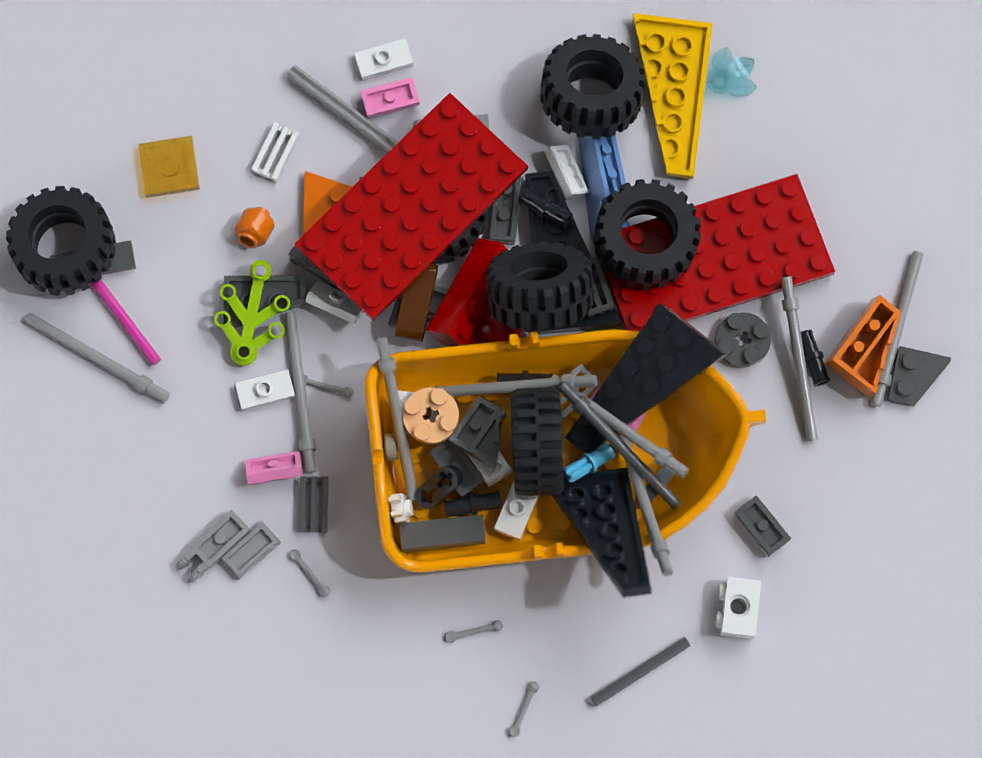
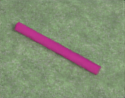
(126, 322)

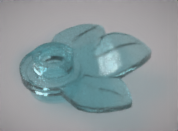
(733, 71)

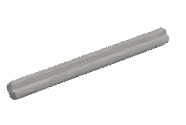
(341, 108)

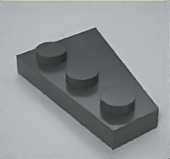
(289, 285)

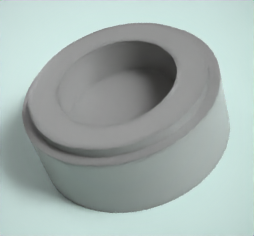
(391, 446)

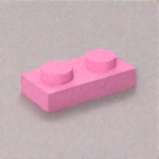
(390, 97)
(273, 467)

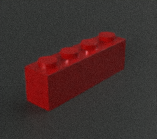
(466, 297)

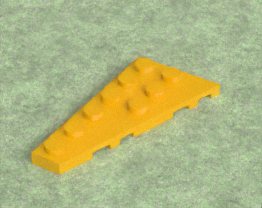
(675, 73)

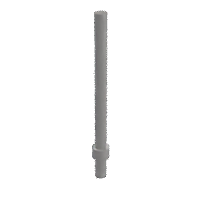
(790, 305)
(903, 305)
(387, 366)
(142, 383)
(509, 386)
(307, 443)
(661, 456)
(659, 546)

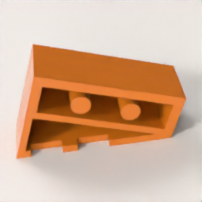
(865, 346)

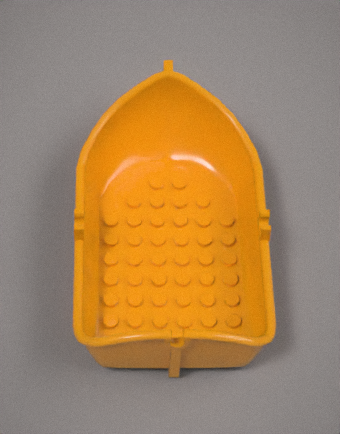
(699, 424)

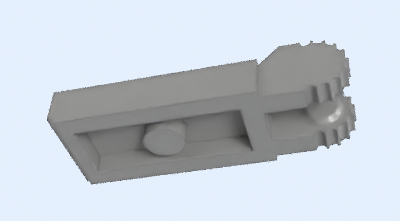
(215, 544)

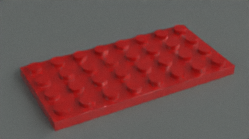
(411, 206)
(741, 256)

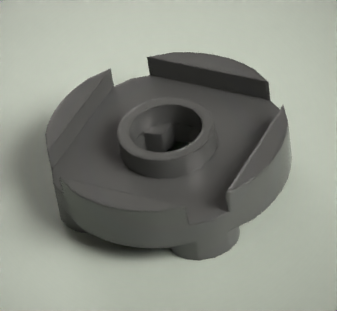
(741, 324)

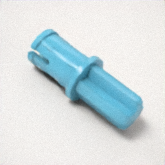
(589, 463)

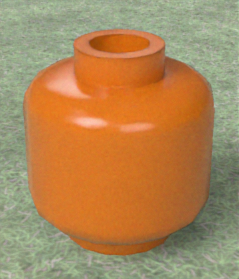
(254, 227)

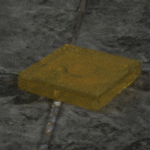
(169, 166)

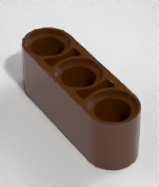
(416, 306)

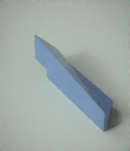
(601, 173)

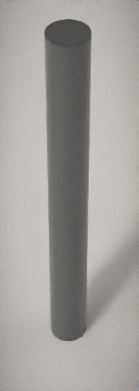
(640, 671)

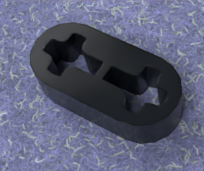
(443, 491)

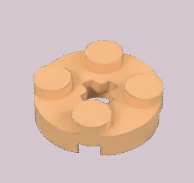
(424, 430)

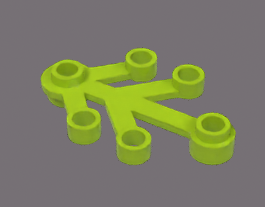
(251, 317)

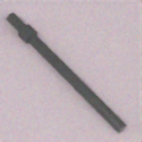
(581, 406)

